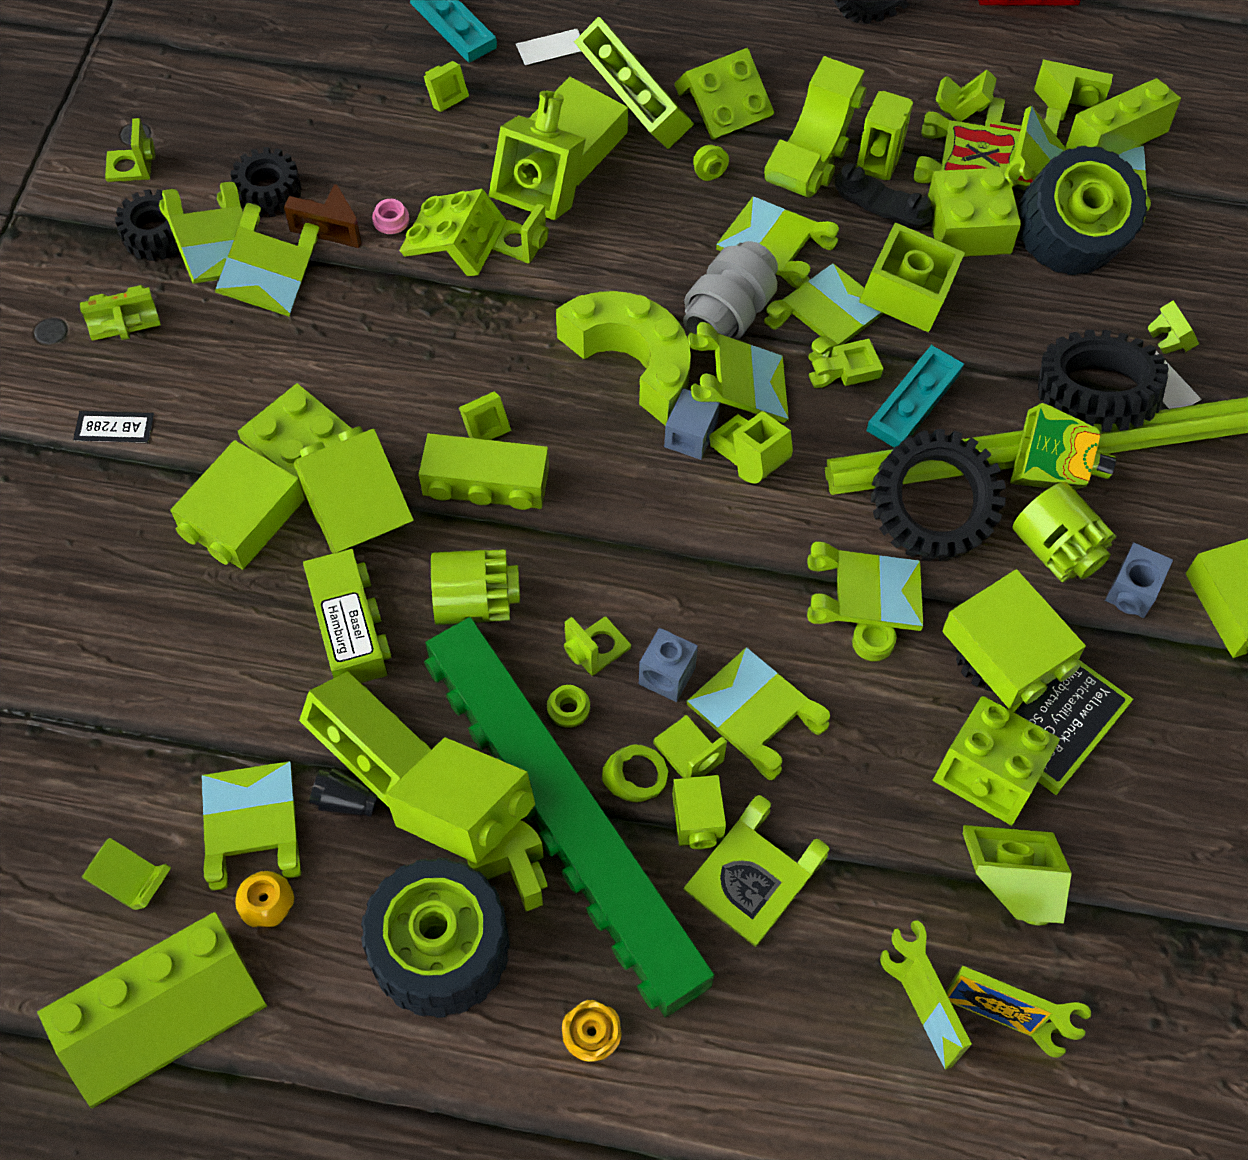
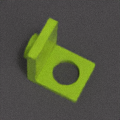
(142, 153)
(533, 236)
(585, 651)
(690, 749)
(125, 875)

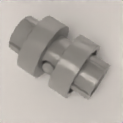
(732, 290)

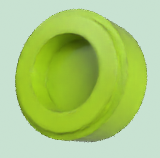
(873, 641)

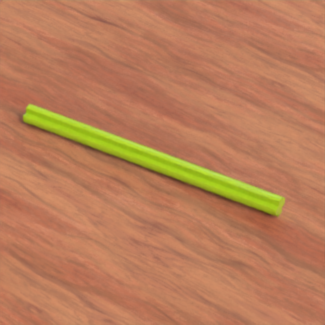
(1166, 428)

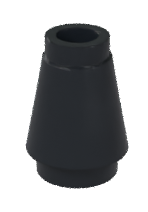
(342, 794)

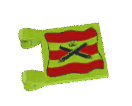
(965, 146)

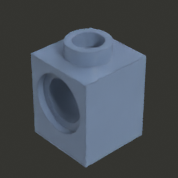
(691, 425)
(1145, 568)
(667, 664)

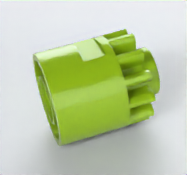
(1065, 533)
(473, 586)

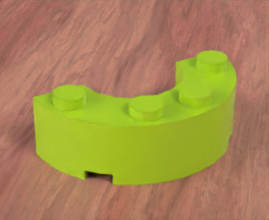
(820, 133)
(635, 327)

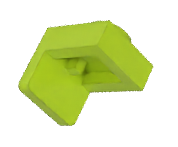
(966, 100)

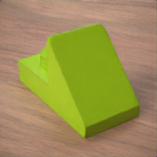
(1065, 84)

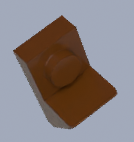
(334, 218)

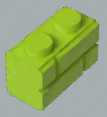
(884, 134)

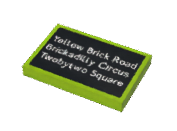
(1079, 715)

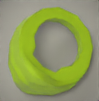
(615, 781)

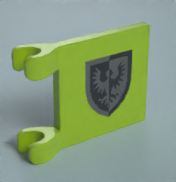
(750, 879)

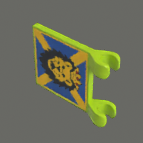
(1016, 1008)

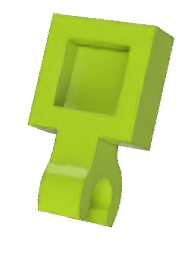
(851, 361)

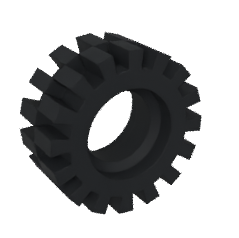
(261, 167)
(142, 241)

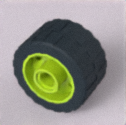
(1081, 210)
(428, 902)

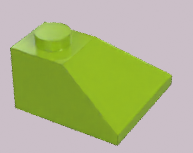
(1022, 871)

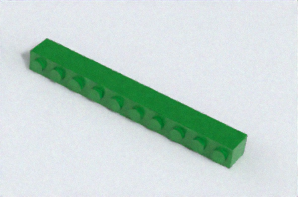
(571, 821)

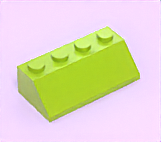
(151, 1010)

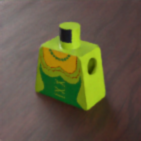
(1059, 450)

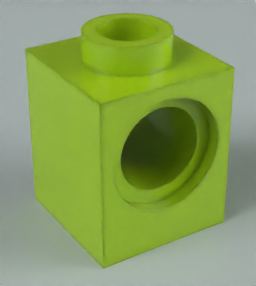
(699, 811)

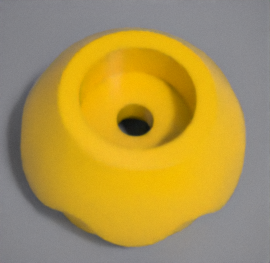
(269, 912)
(586, 1016)

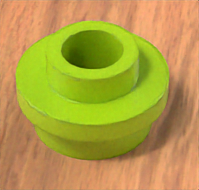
(710, 162)
(565, 695)

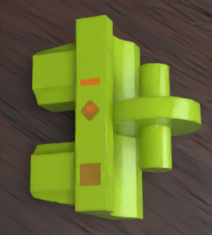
(120, 313)

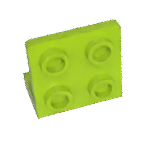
(727, 93)
(456, 223)
(996, 760)

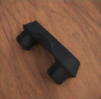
(871, 194)

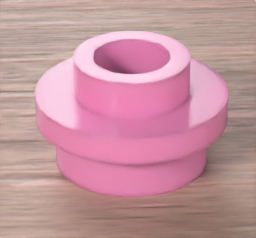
(390, 216)

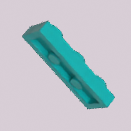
(457, 27)
(915, 397)

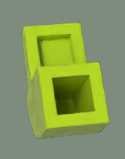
(753, 445)
(515, 854)

